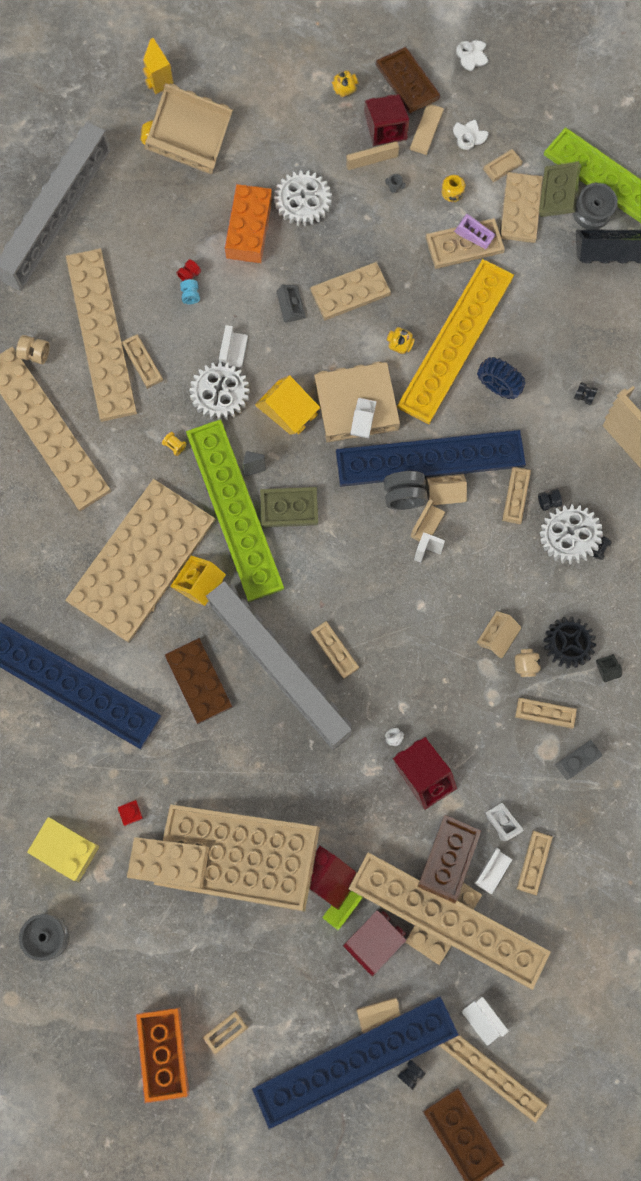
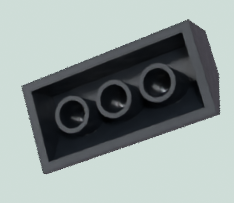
(608, 246)

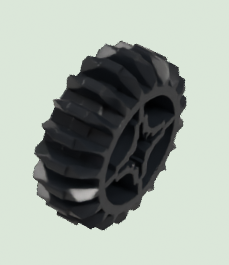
(575, 647)

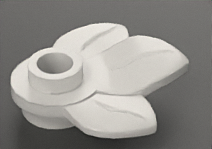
(473, 56)
(469, 133)

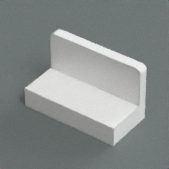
(232, 348)
(430, 543)
(493, 871)
(484, 1020)

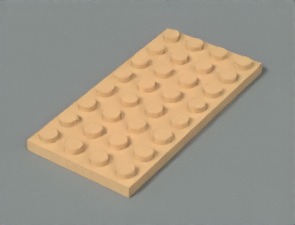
(140, 560)
(248, 855)

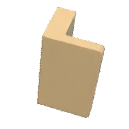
(447, 489)
(427, 521)
(499, 634)
(377, 1014)

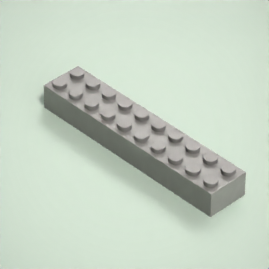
(53, 206)
(279, 666)

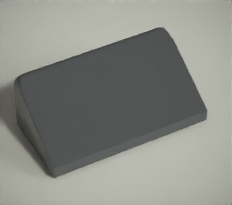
(290, 303)
(253, 463)

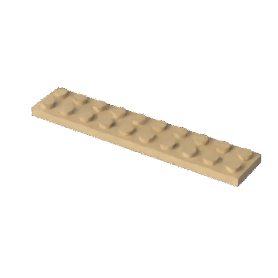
(101, 335)
(49, 432)
(450, 921)

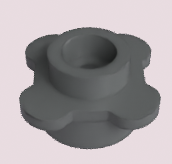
(395, 178)

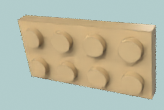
(521, 207)
(451, 249)
(350, 291)
(168, 862)
(432, 946)

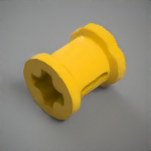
(174, 443)

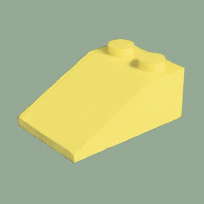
(63, 849)

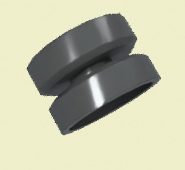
(595, 206)
(405, 490)
(31, 937)

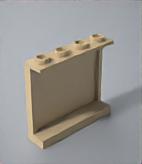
(188, 128)
(339, 395)
(624, 424)

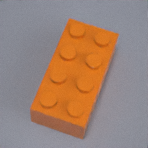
(248, 223)
(162, 1055)

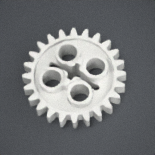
(302, 198)
(203, 387)
(579, 547)

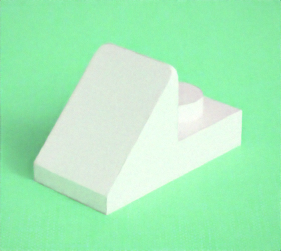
(363, 418)
(503, 822)

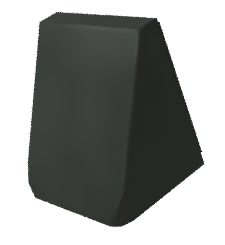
(609, 668)

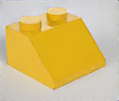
(156, 68)
(198, 579)

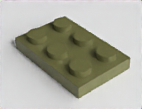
(559, 189)
(289, 507)

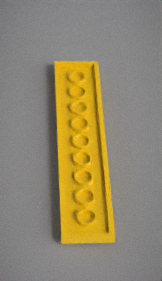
(455, 341)

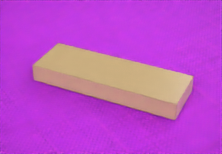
(427, 129)
(372, 155)
(142, 361)
(516, 495)
(335, 650)
(545, 713)
(534, 863)

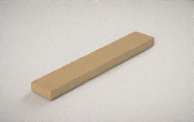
(495, 1077)

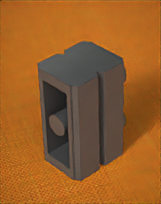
(579, 760)

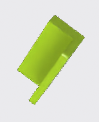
(338, 917)

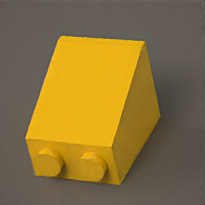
(288, 405)

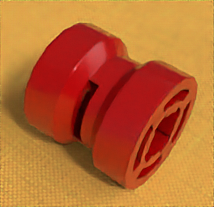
(189, 271)

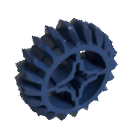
(501, 378)

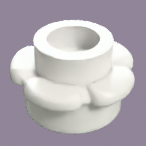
(394, 737)

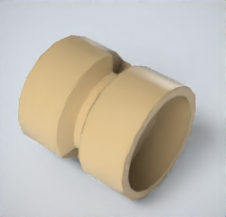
(30, 349)

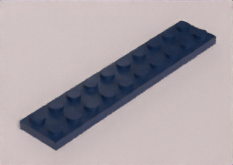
(431, 457)
(76, 688)
(354, 1062)

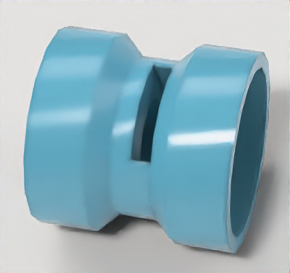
(189, 290)

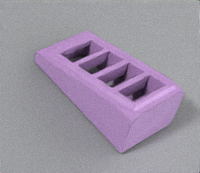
(478, 227)

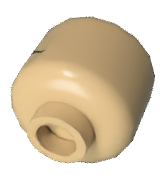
(527, 663)

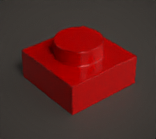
(130, 813)

